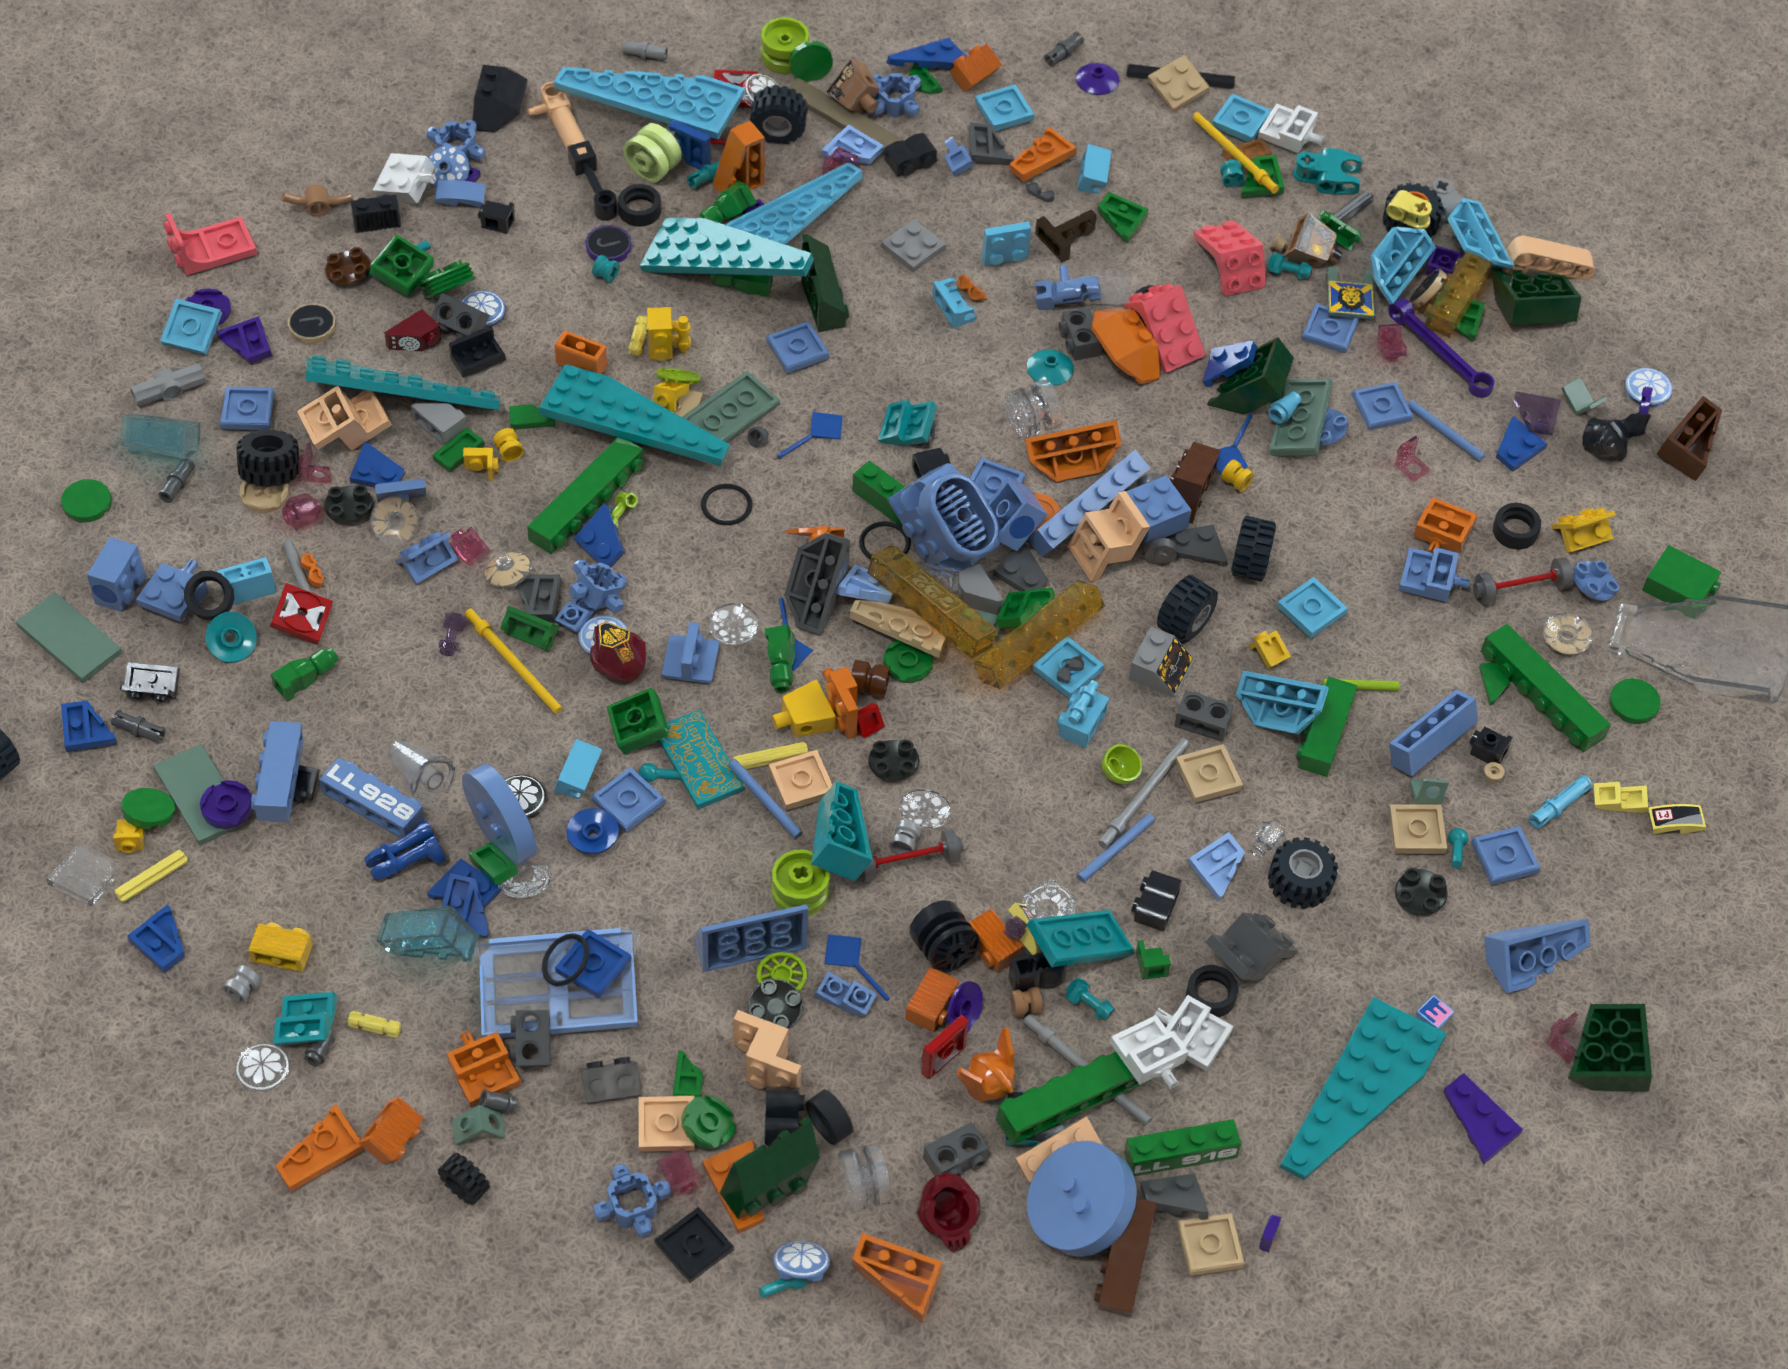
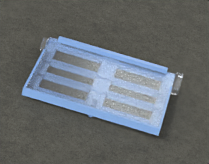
(514, 981)

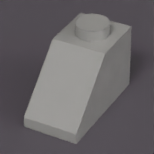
(439, 420)
(978, 590)

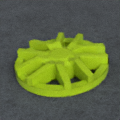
(678, 375)
(783, 971)

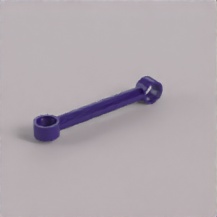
(1403, 312)

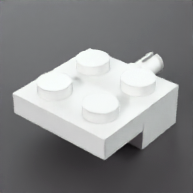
(1290, 128)
(405, 177)
(1198, 1031)
(1150, 1051)

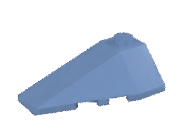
(1526, 952)

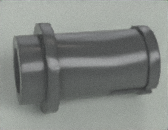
(316, 1053)
(498, 1101)

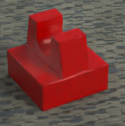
(869, 720)

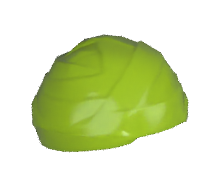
(1121, 764)

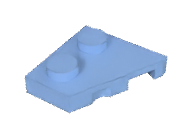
(856, 143)
(863, 586)
(1217, 864)

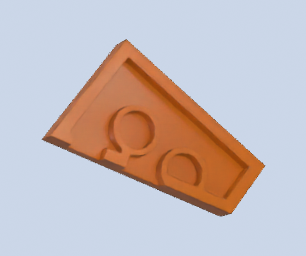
(1043, 155)
(323, 1149)
(717, 1169)

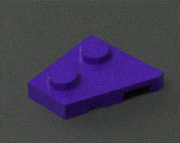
(247, 340)

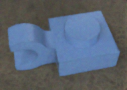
(958, 158)

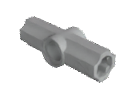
(168, 384)

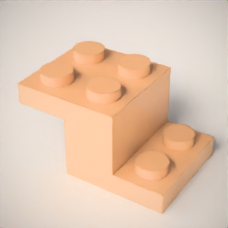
(338, 416)
(1108, 536)
(766, 1052)

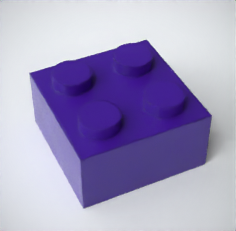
(1442, 259)

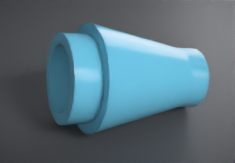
(1282, 409)

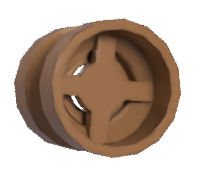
(1026, 1002)

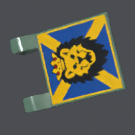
(1350, 298)

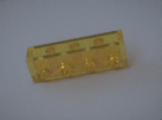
(1457, 294)

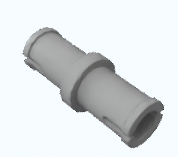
(645, 50)

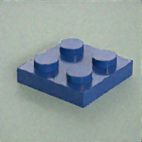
(603, 965)

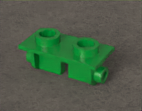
(1345, 234)

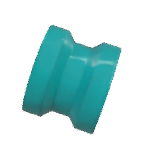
(1232, 173)
(605, 268)

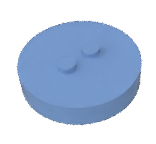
(499, 813)
(1081, 1198)

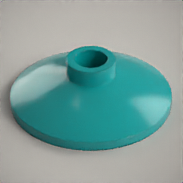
(1050, 366)
(242, 630)

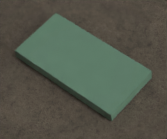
(733, 408)
(1304, 428)
(69, 637)
(186, 779)

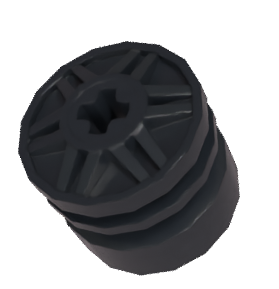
(944, 936)

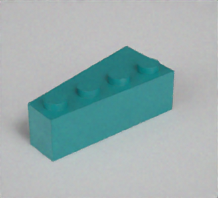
(841, 833)

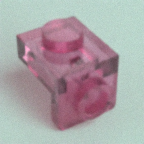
(1390, 341)
(468, 545)
(678, 1171)

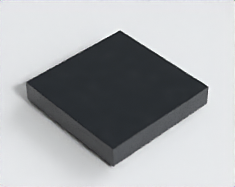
(694, 1244)

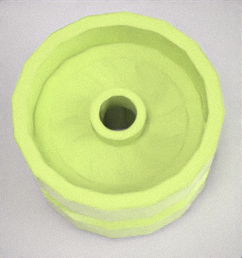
(652, 152)

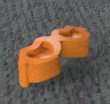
(973, 291)
(315, 577)

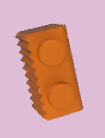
(975, 67)
(580, 352)
(995, 946)
(932, 1000)
(391, 1131)

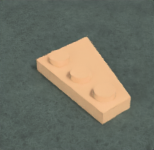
(1032, 1158)

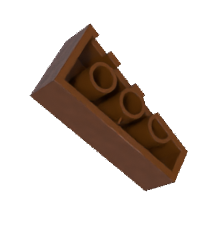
(1125, 1262)

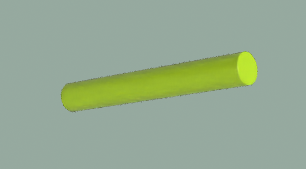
(1372, 684)

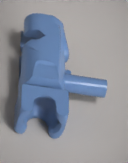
(1066, 290)

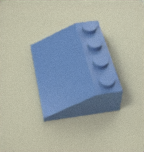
(752, 938)

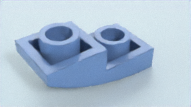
(455, 191)
(575, 615)
(848, 997)

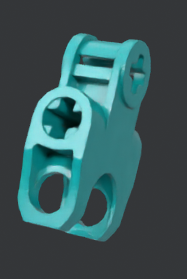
(1329, 171)

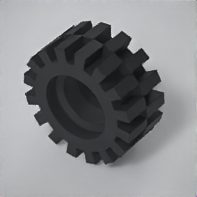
(463, 1178)

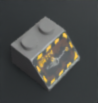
(1161, 663)

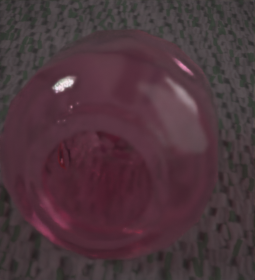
(301, 510)

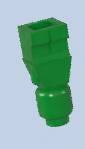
(729, 203)
(745, 283)
(781, 655)
(301, 673)

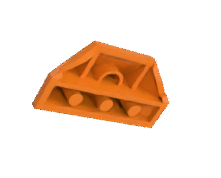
(1127, 343)
(1074, 451)

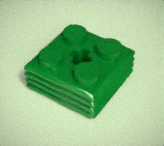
(389, 265)
(441, 282)
(624, 718)

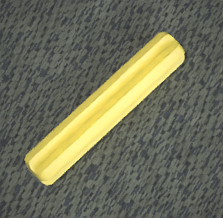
(771, 755)
(151, 876)

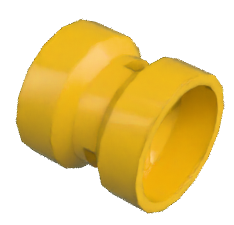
(508, 444)
(1236, 475)

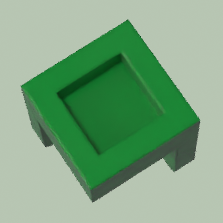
(1152, 962)

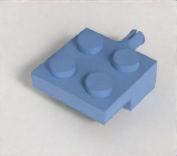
(1431, 574)
(166, 591)

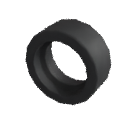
(639, 218)
(1516, 540)
(199, 578)
(1219, 974)
(829, 1117)

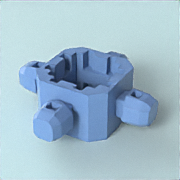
(896, 83)
(453, 131)
(598, 586)
(623, 1183)

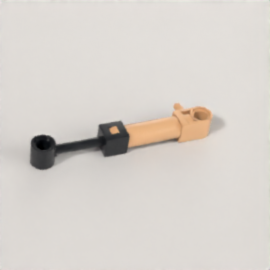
(580, 152)

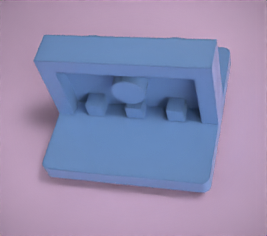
(427, 558)
(691, 656)

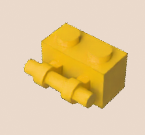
(660, 333)

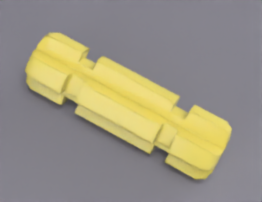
(638, 336)
(374, 1024)

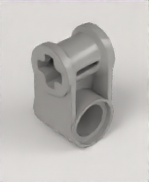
(1448, 196)

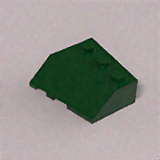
(822, 288)
(1535, 298)
(1258, 382)
(1613, 1049)
(772, 1172)

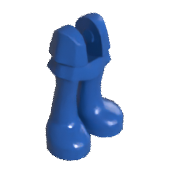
(384, 859)

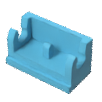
(1094, 169)
(952, 303)
(250, 580)
(578, 769)

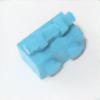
(1084, 715)

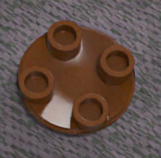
(347, 267)

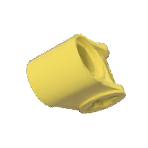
(1407, 208)

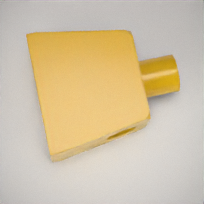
(806, 711)

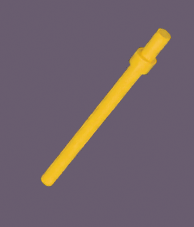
(1260, 175)
(484, 629)

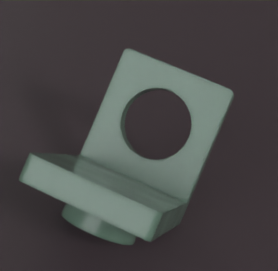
(1579, 397)
(1426, 792)
(477, 1122)

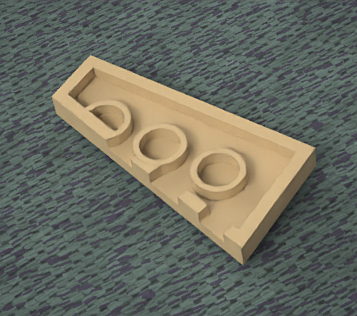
(900, 624)

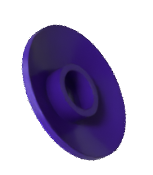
(1097, 78)
(966, 1001)

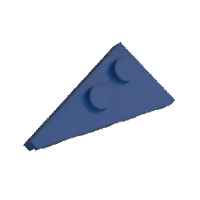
(931, 55)

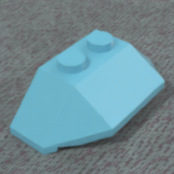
(1478, 234)
(1399, 259)
(1280, 702)

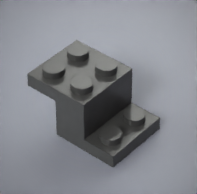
(1252, 946)

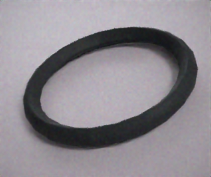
(727, 522)
(877, 524)
(545, 959)

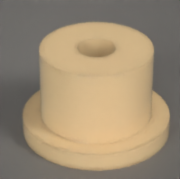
(1279, 243)
(1493, 772)

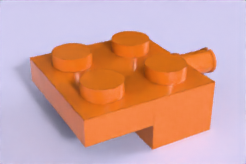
(1444, 526)
(843, 699)
(482, 1066)

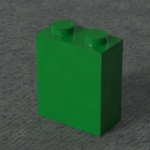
(1681, 578)

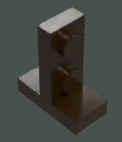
(1059, 238)

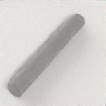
(295, 564)

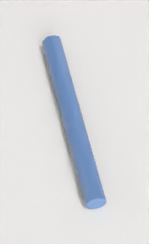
(1446, 431)
(765, 799)
(1116, 847)

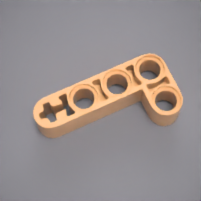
(1550, 258)

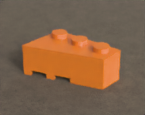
(741, 158)
(899, 1273)

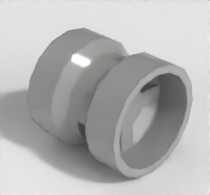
(906, 835)
(241, 984)

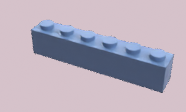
(1090, 500)

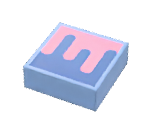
(1435, 1012)

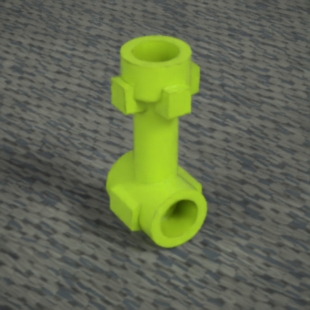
(623, 501)

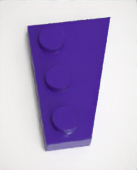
(1482, 1118)

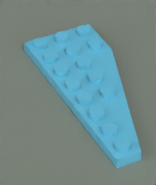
(695, 102)
(793, 211)

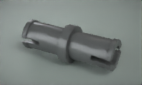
(1064, 49)
(176, 480)
(138, 726)

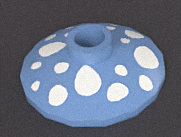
(457, 163)

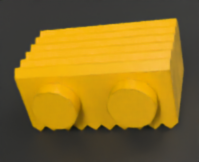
(280, 947)

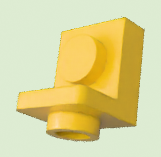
(668, 392)
(481, 458)
(1270, 648)
(128, 837)

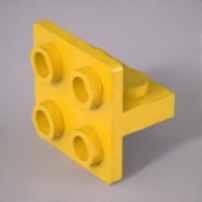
(1585, 529)

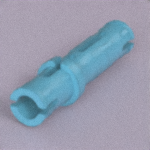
(1553, 807)

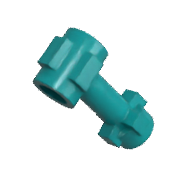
(1277, 263)
(1078, 991)

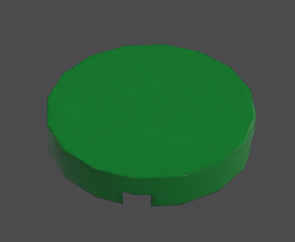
(811, 61)
(86, 500)
(907, 662)
(1634, 701)
(147, 808)
(708, 1122)

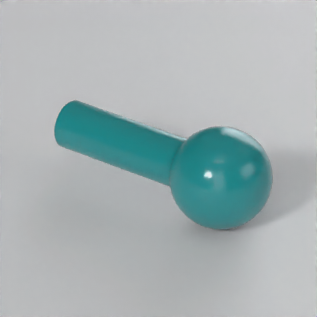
(650, 773)
(1458, 839)
(781, 1285)

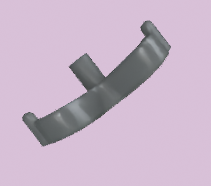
(1035, 190)
(931, 437)
(1074, 664)

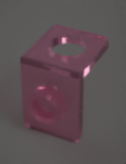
(838, 158)
(1407, 456)
(307, 469)
(1555, 1037)

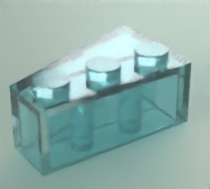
(160, 435)
(429, 932)

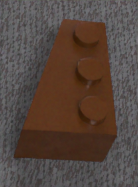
(1692, 439)
(1195, 474)

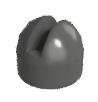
(755, 433)

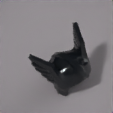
(1610, 437)

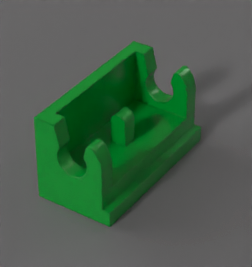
(529, 628)

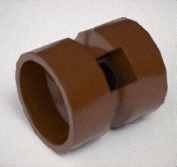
(871, 679)

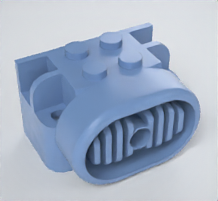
(947, 518)

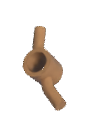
(317, 200)

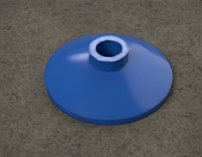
(588, 822)

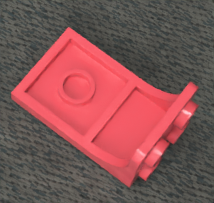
(209, 245)
(1237, 256)
(1170, 324)

